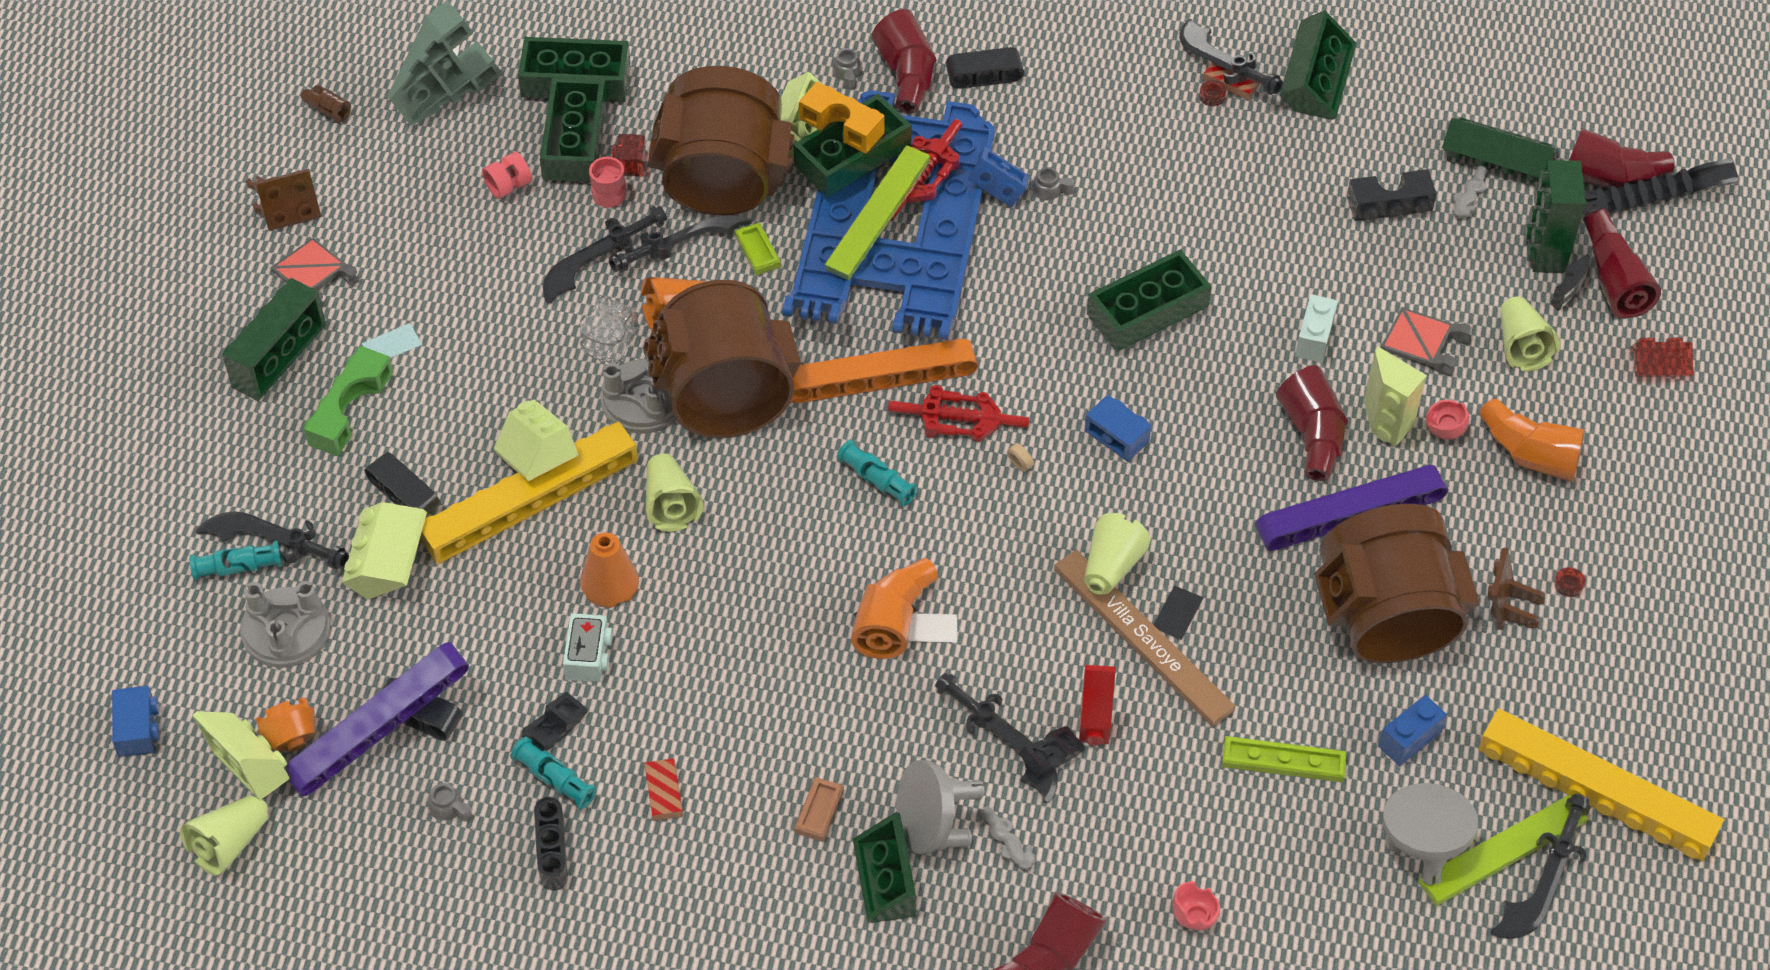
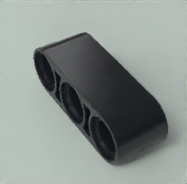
(984, 67)
(401, 484)
(434, 719)
(550, 856)

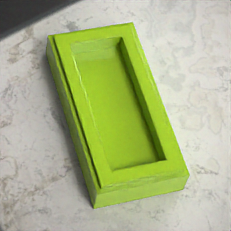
(757, 249)

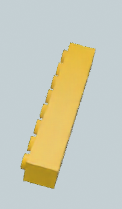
(517, 499)
(1607, 786)

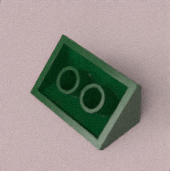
(885, 871)

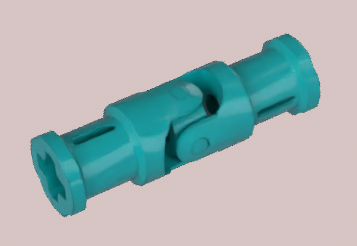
(877, 472)
(242, 559)
(553, 772)

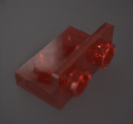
(1663, 359)

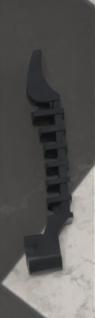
(1665, 188)

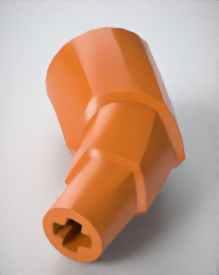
(1535, 446)
(886, 610)

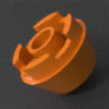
(288, 725)

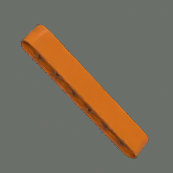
(884, 370)

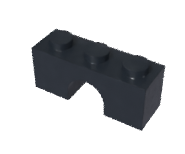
(1372, 201)

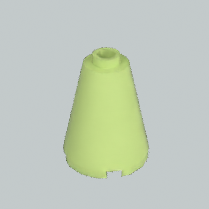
(1527, 336)
(670, 495)
(1114, 551)
(223, 833)

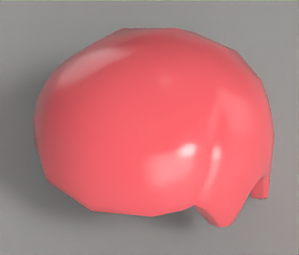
(1447, 419)
(1195, 907)

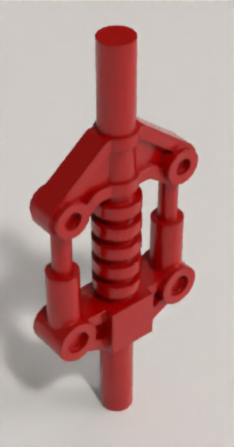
(939, 153)
(988, 416)

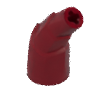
(907, 53)
(1610, 164)
(1622, 274)
(1318, 415)
(1060, 937)

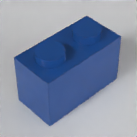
(1117, 427)
(134, 721)
(1412, 730)

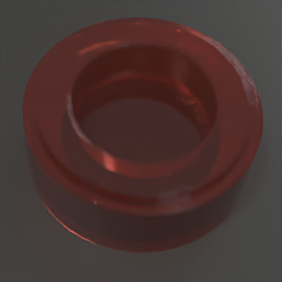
(1212, 93)
(1569, 582)

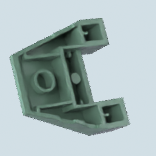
(434, 72)

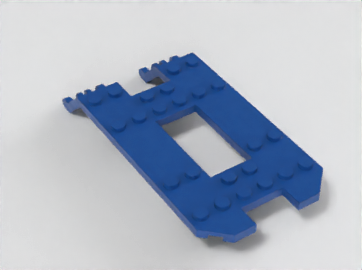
(927, 270)

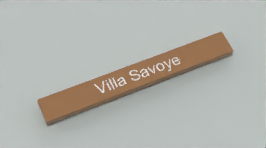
(1149, 643)

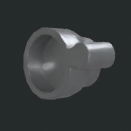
(847, 67)
(1048, 184)
(446, 803)

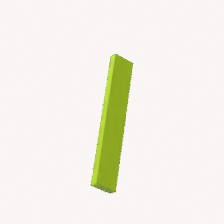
(877, 212)
(1498, 852)

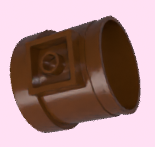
(721, 140)
(722, 359)
(1395, 583)

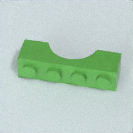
(364, 374)

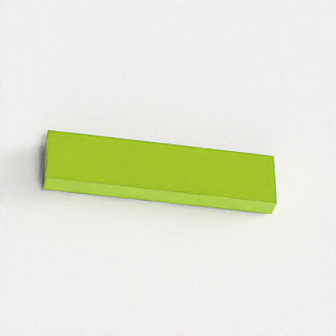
(1284, 759)

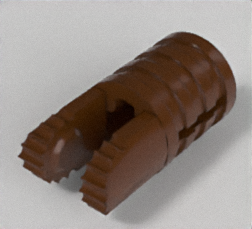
(327, 103)

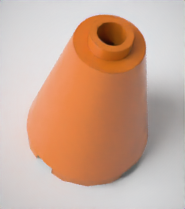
(659, 293)
(608, 572)

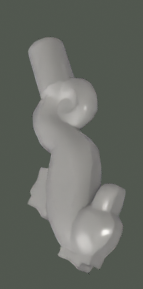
(1464, 200)
(1012, 849)

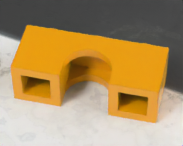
(825, 105)

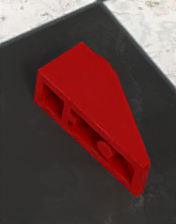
(1096, 704)

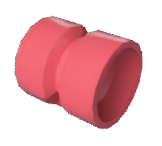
(508, 174)
(607, 182)

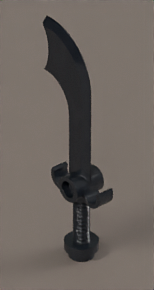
(1195, 40)
(661, 247)
(562, 274)
(233, 523)
(985, 717)
(1526, 916)

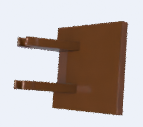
(286, 199)
(1504, 587)

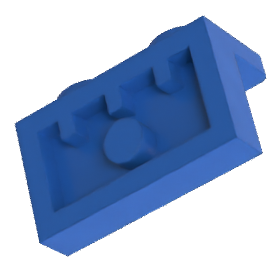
(999, 177)

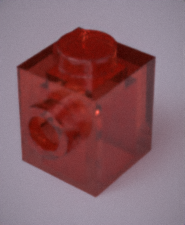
(631, 153)

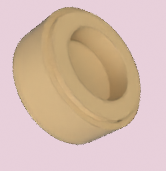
(1020, 457)

